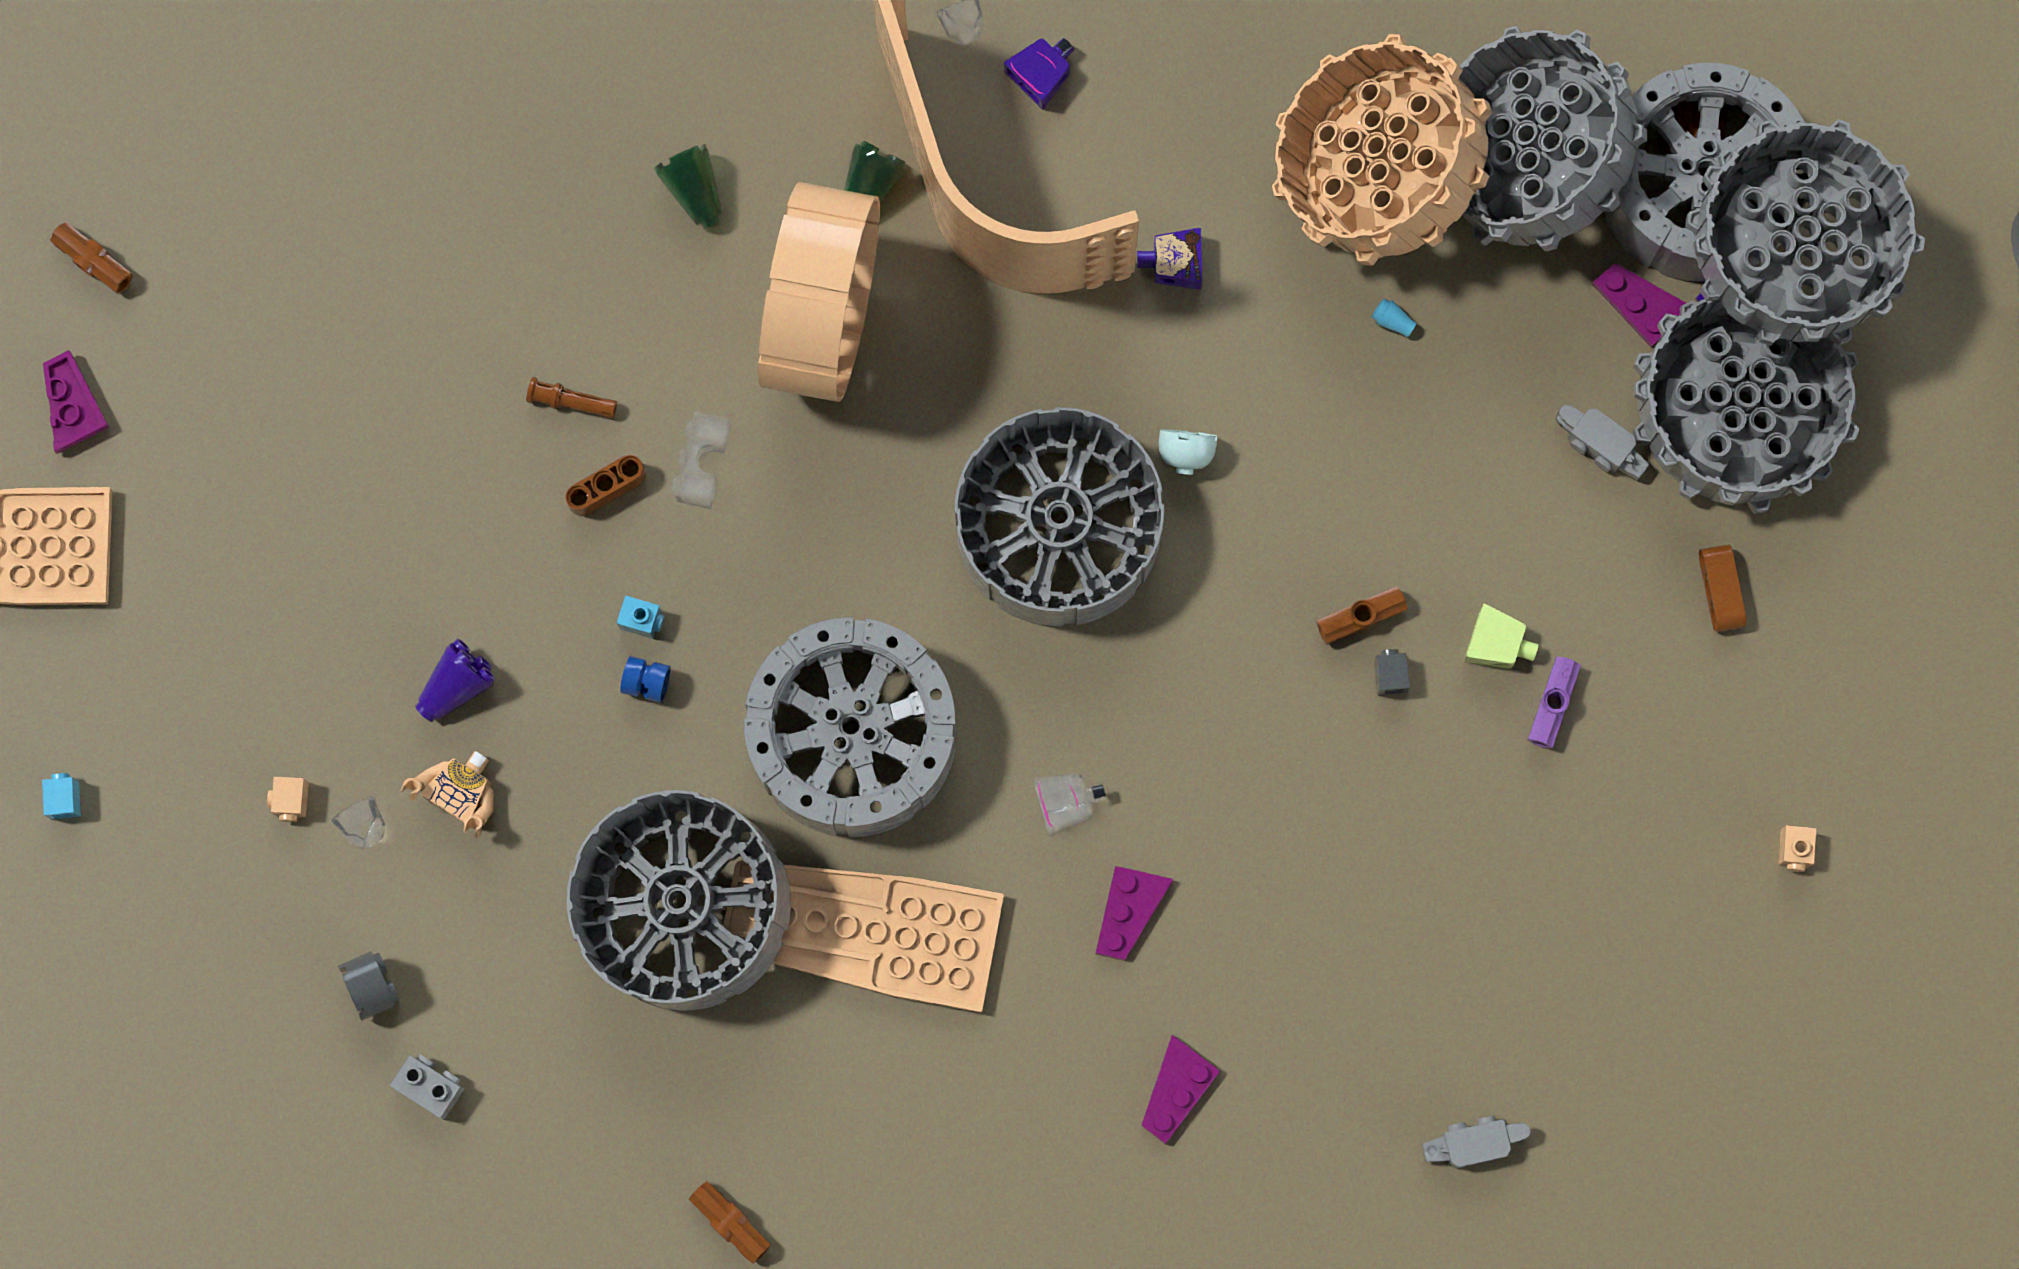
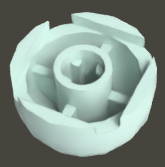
(1186, 449)

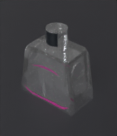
(1066, 801)

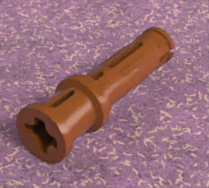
(558, 396)

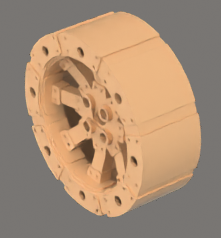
(818, 291)

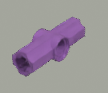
(1560, 685)

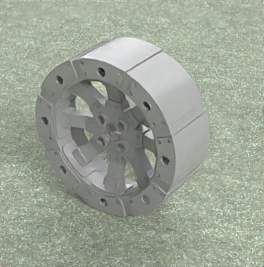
(1658, 240)
(1059, 432)
(824, 644)
(599, 867)

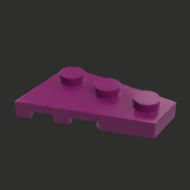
(1637, 301)
(72, 405)
(1177, 1089)

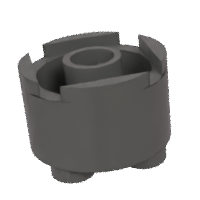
(367, 984)

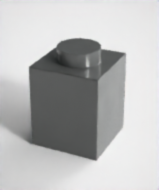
(1391, 672)

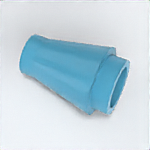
(1392, 317)

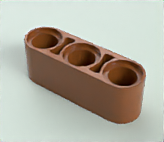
(597, 498)
(1722, 588)

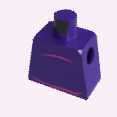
(1040, 69)

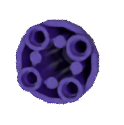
(454, 681)

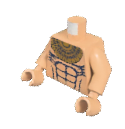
(457, 790)

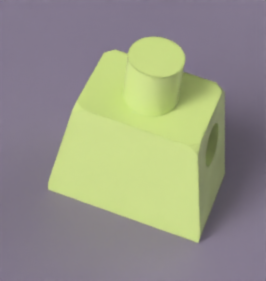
(1498, 640)

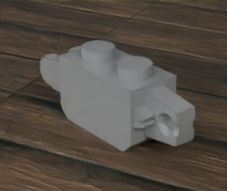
(1602, 440)
(1475, 1144)

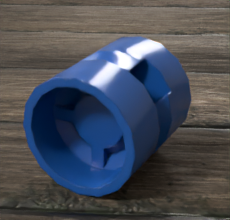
(645, 679)

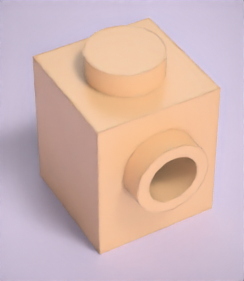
(288, 798)
(1797, 847)

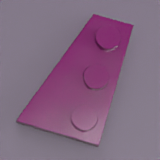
(1128, 909)

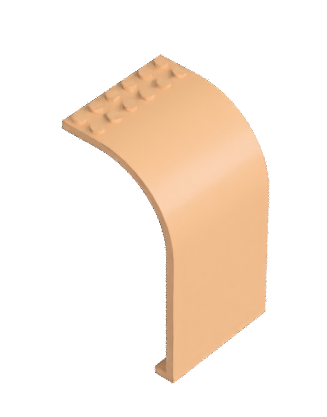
(997, 251)

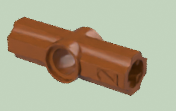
(91, 258)
(1379, 608)
(730, 1222)

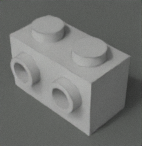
(426, 1086)

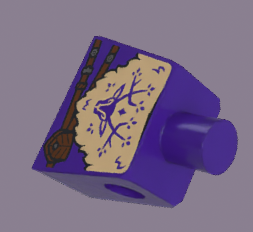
(1175, 259)

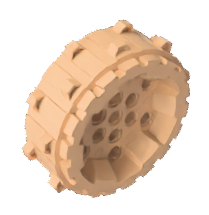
(1342, 108)

